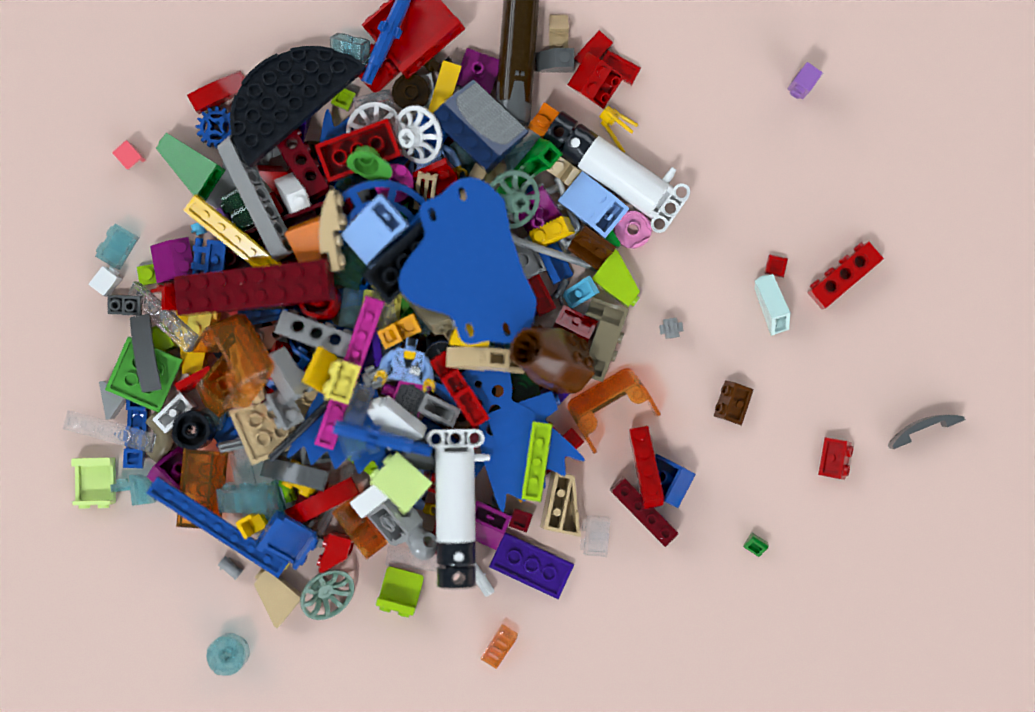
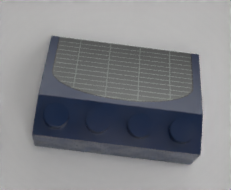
(479, 125)

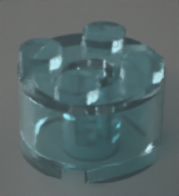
(231, 644)

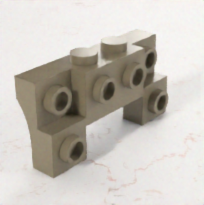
(607, 335)

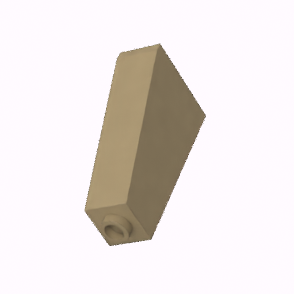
(435, 321)

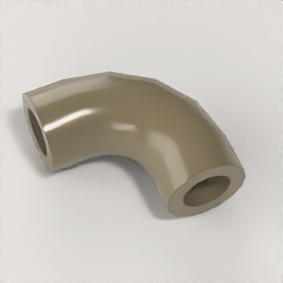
(163, 441)

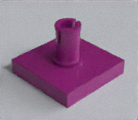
(479, 68)
(546, 211)

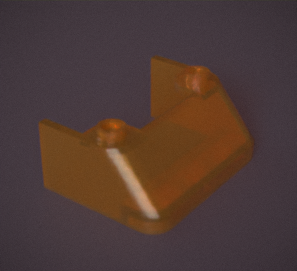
(245, 355)
(604, 393)

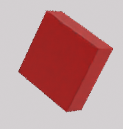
(776, 266)

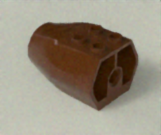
(553, 359)

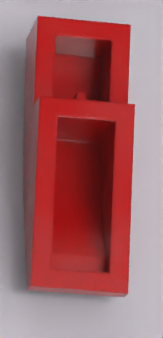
(216, 92)

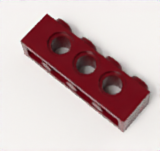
(315, 188)
(648, 517)

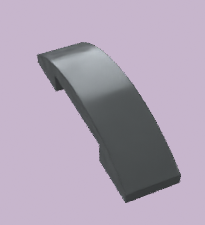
(145, 353)
(903, 437)
(294, 474)

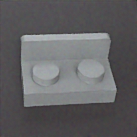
(286, 412)

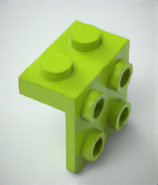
(400, 591)

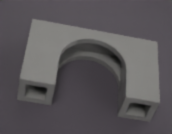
(287, 374)

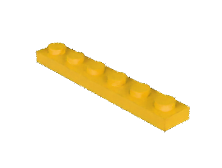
(228, 233)

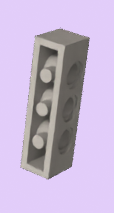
(290, 317)

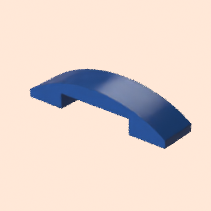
(136, 418)

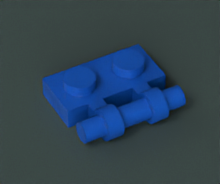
(215, 256)

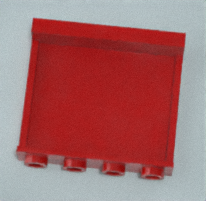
(425, 29)

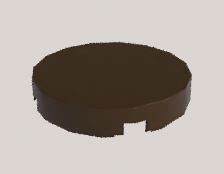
(410, 91)

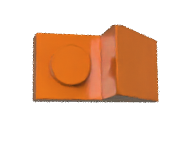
(543, 119)

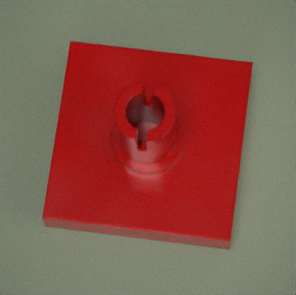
(189, 383)

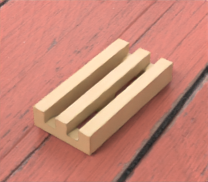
(427, 177)

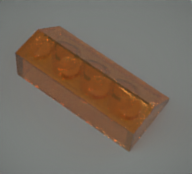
(200, 478)

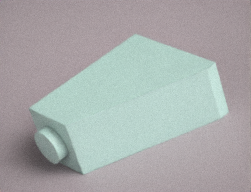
(772, 304)

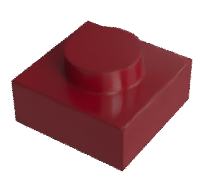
(520, 520)

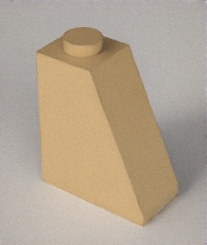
(277, 596)

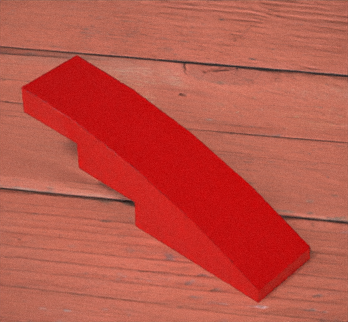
(459, 391)

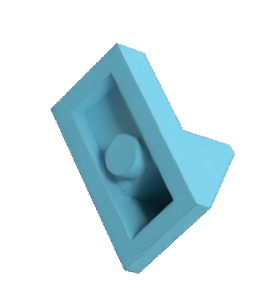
(580, 292)

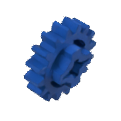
(210, 133)

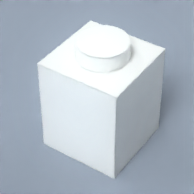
(105, 280)

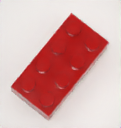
(335, 151)

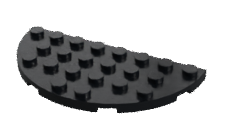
(285, 94)

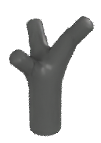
(560, 291)

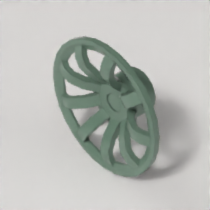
(515, 199)
(323, 590)

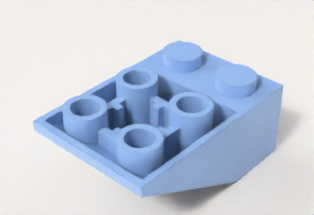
(593, 204)
(374, 229)

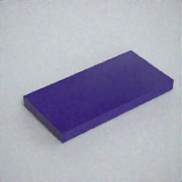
(531, 565)

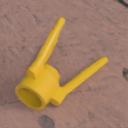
(611, 116)

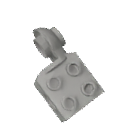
(404, 528)

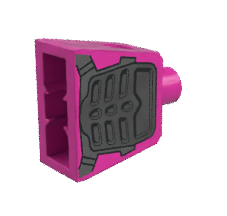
(406, 394)

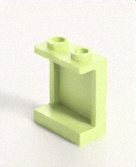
(93, 482)
(400, 482)

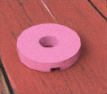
(643, 225)

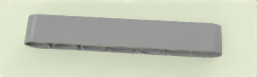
(256, 200)

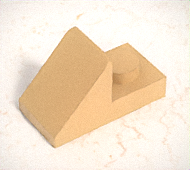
(558, 31)
(564, 171)

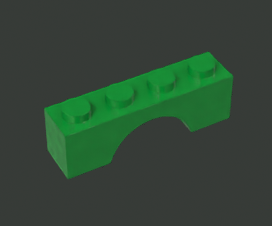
(539, 158)

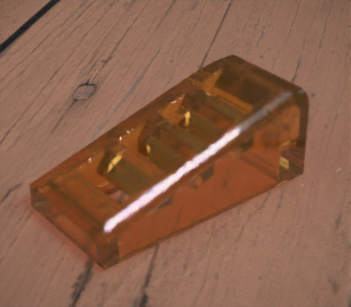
(502, 631)

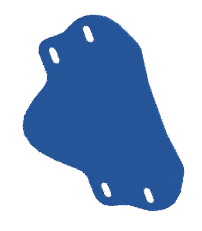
(470, 265)

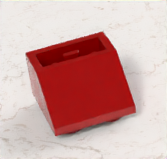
(595, 80)
(337, 549)

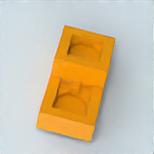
(399, 330)

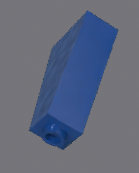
(507, 429)

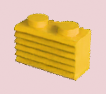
(552, 231)

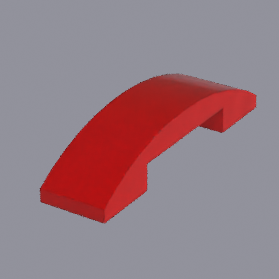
(323, 501)

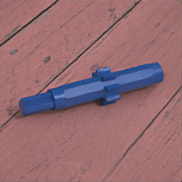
(389, 31)
(374, 437)

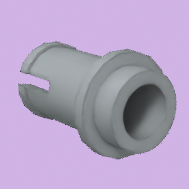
(228, 566)

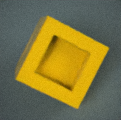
(251, 524)

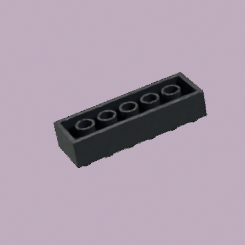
(386, 268)

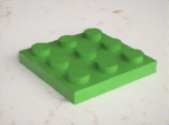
(125, 379)

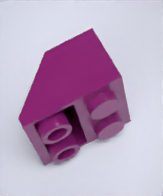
(490, 524)

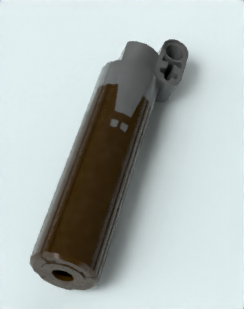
(517, 58)

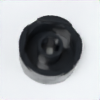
(183, 426)

